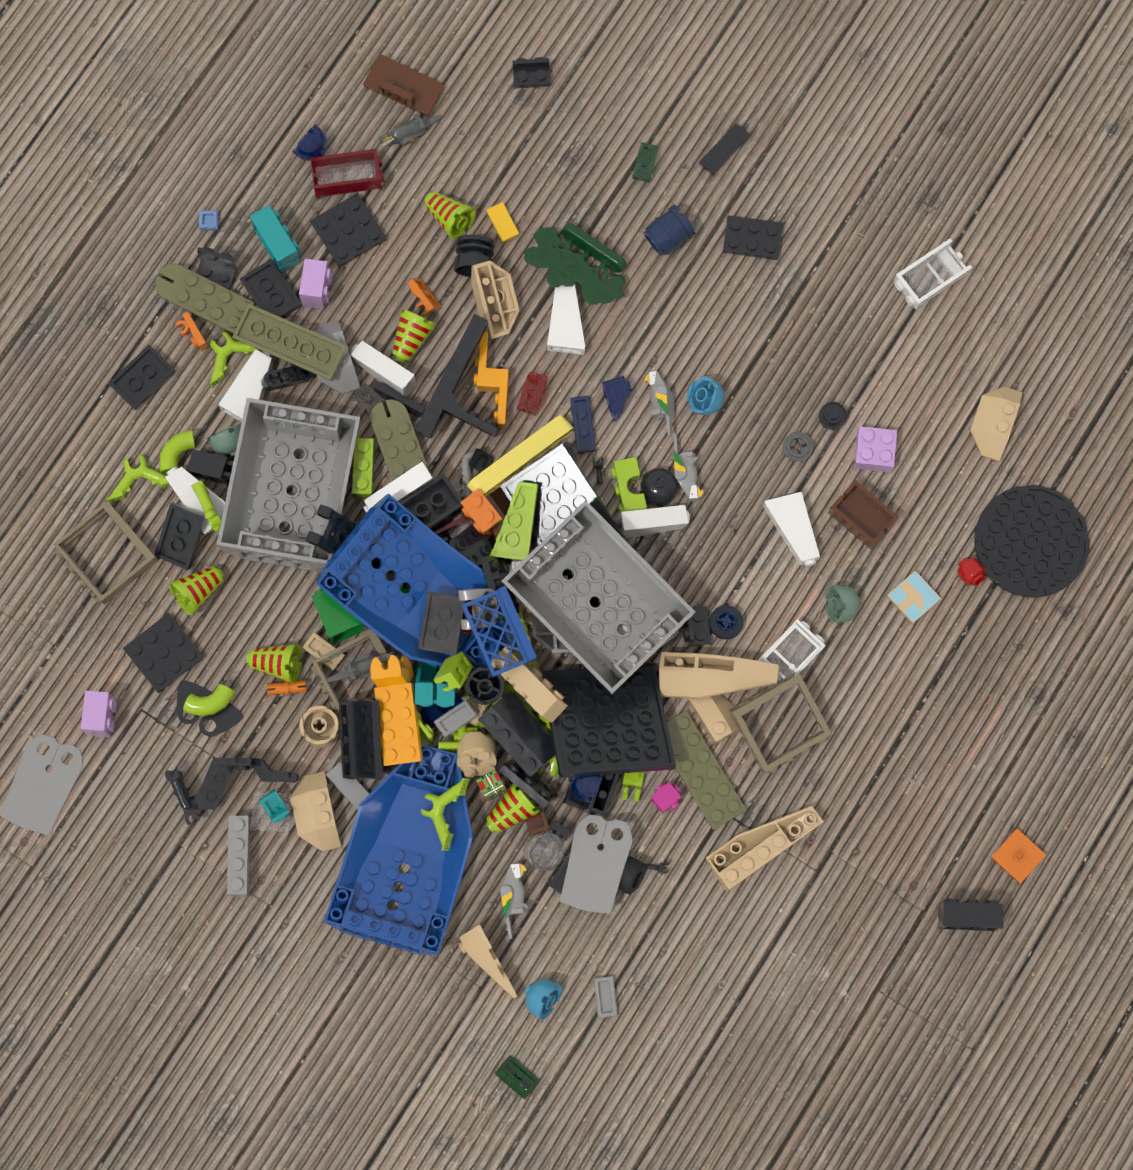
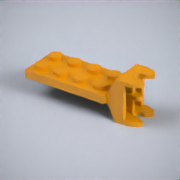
(398, 710)

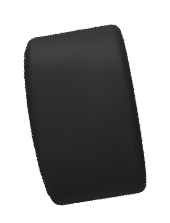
(632, 875)

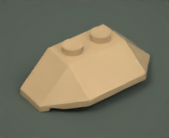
(494, 297)
(995, 421)
(315, 813)

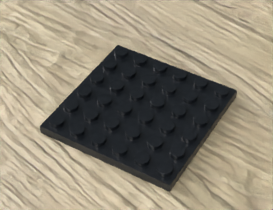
(610, 731)

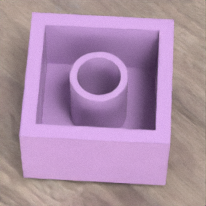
(314, 284)
(875, 449)
(98, 713)

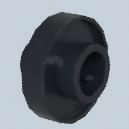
(832, 416)

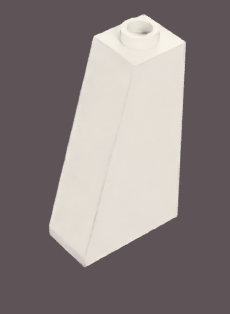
(565, 323)
(383, 368)
(247, 385)
(181, 483)
(402, 486)
(652, 521)
(794, 526)

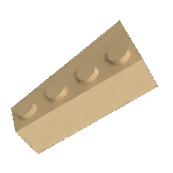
(532, 686)

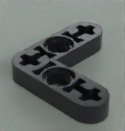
(294, 371)

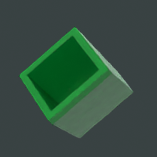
(336, 619)

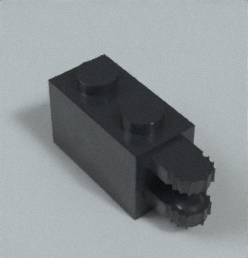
(210, 466)

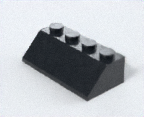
(519, 733)

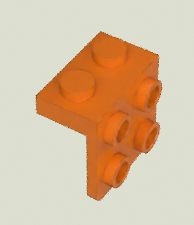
(481, 511)

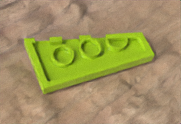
(517, 527)

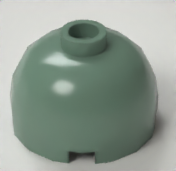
(225, 440)
(842, 603)

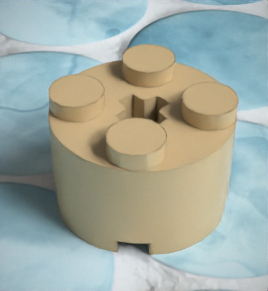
(311, 720)
(476, 754)

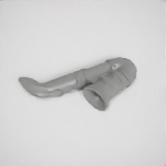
(463, 490)

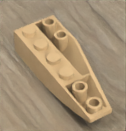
(711, 675)
(759, 846)

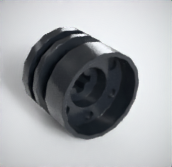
(471, 251)

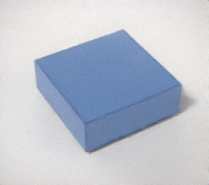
(208, 220)

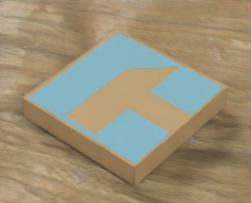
(913, 597)

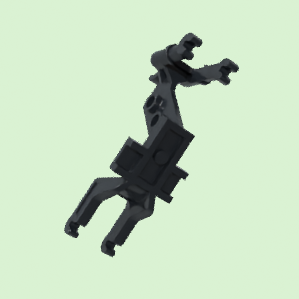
(216, 782)

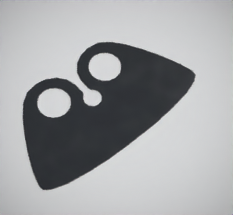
(224, 719)

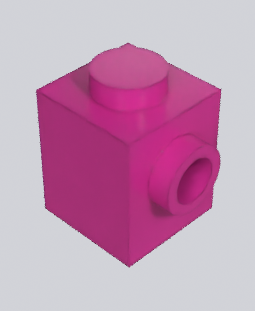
(666, 797)

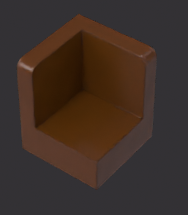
(537, 823)

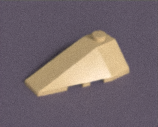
(481, 952)

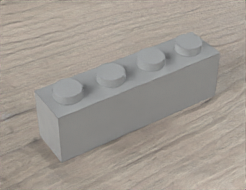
(238, 856)

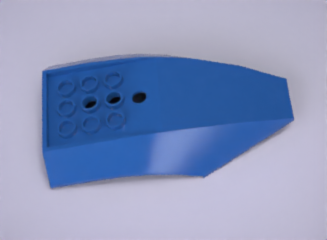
(416, 558)
(395, 832)

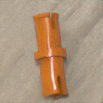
(286, 688)

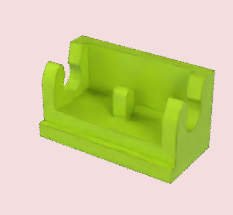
(454, 671)

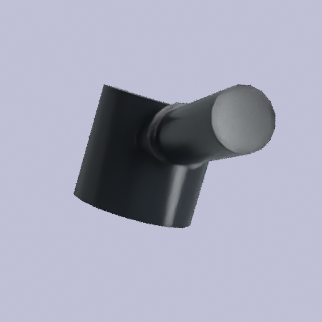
(598, 467)
(657, 867)

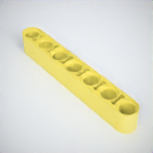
(521, 456)

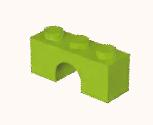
(363, 468)
(626, 472)

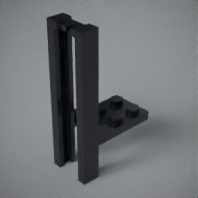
(443, 397)

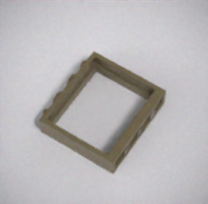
(85, 525)
(318, 671)
(764, 696)

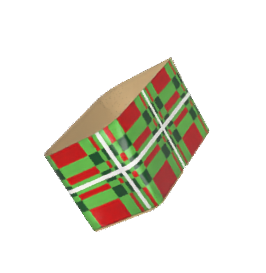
(491, 785)

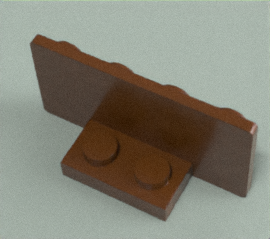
(403, 85)

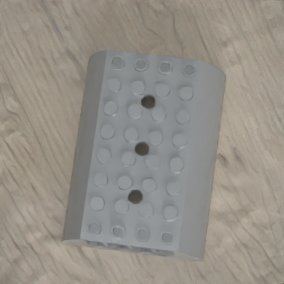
(267, 468)
(616, 575)

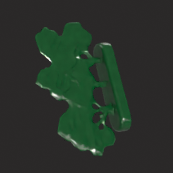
(571, 266)

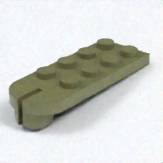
(201, 297)
(396, 438)

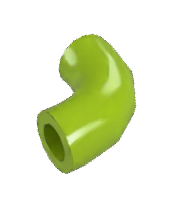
(174, 448)
(210, 704)

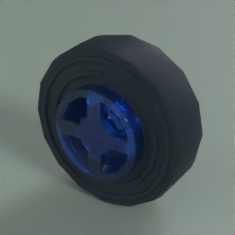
(731, 620)

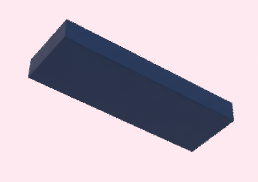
(583, 424)

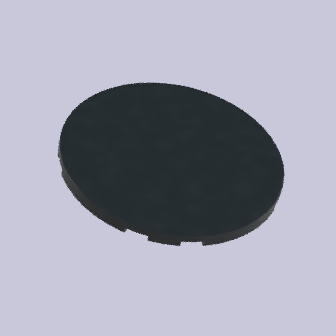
(1031, 541)

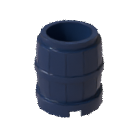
(669, 231)

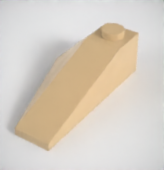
(715, 717)

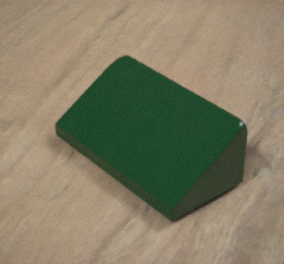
(517, 1077)

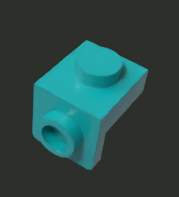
(274, 806)

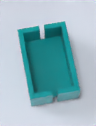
(276, 238)
(429, 692)

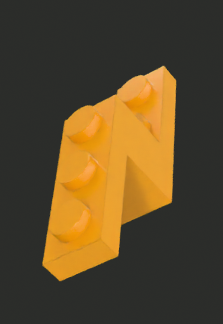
(492, 381)

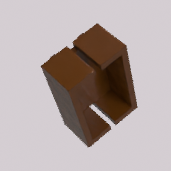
(863, 514)

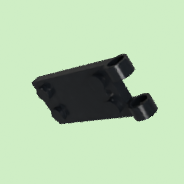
(339, 526)

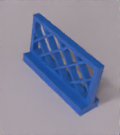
(514, 623)

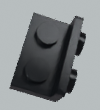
(531, 73)

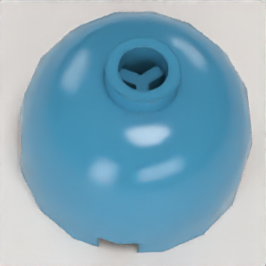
(705, 396)
(541, 997)

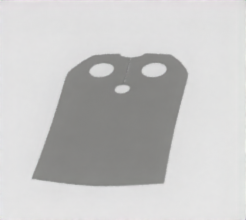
(38, 794)
(595, 874)

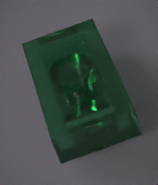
(645, 162)

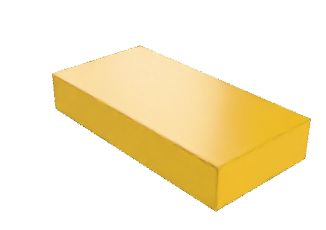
(502, 222)

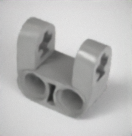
(474, 593)

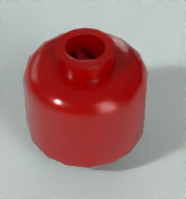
(971, 571)

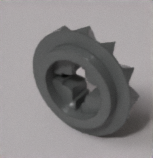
(802, 440)

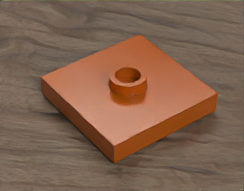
(1018, 856)

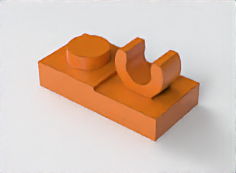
(427, 299)
(189, 324)

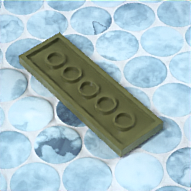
(290, 342)
(702, 773)

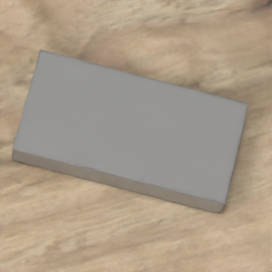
(455, 719)
(605, 997)

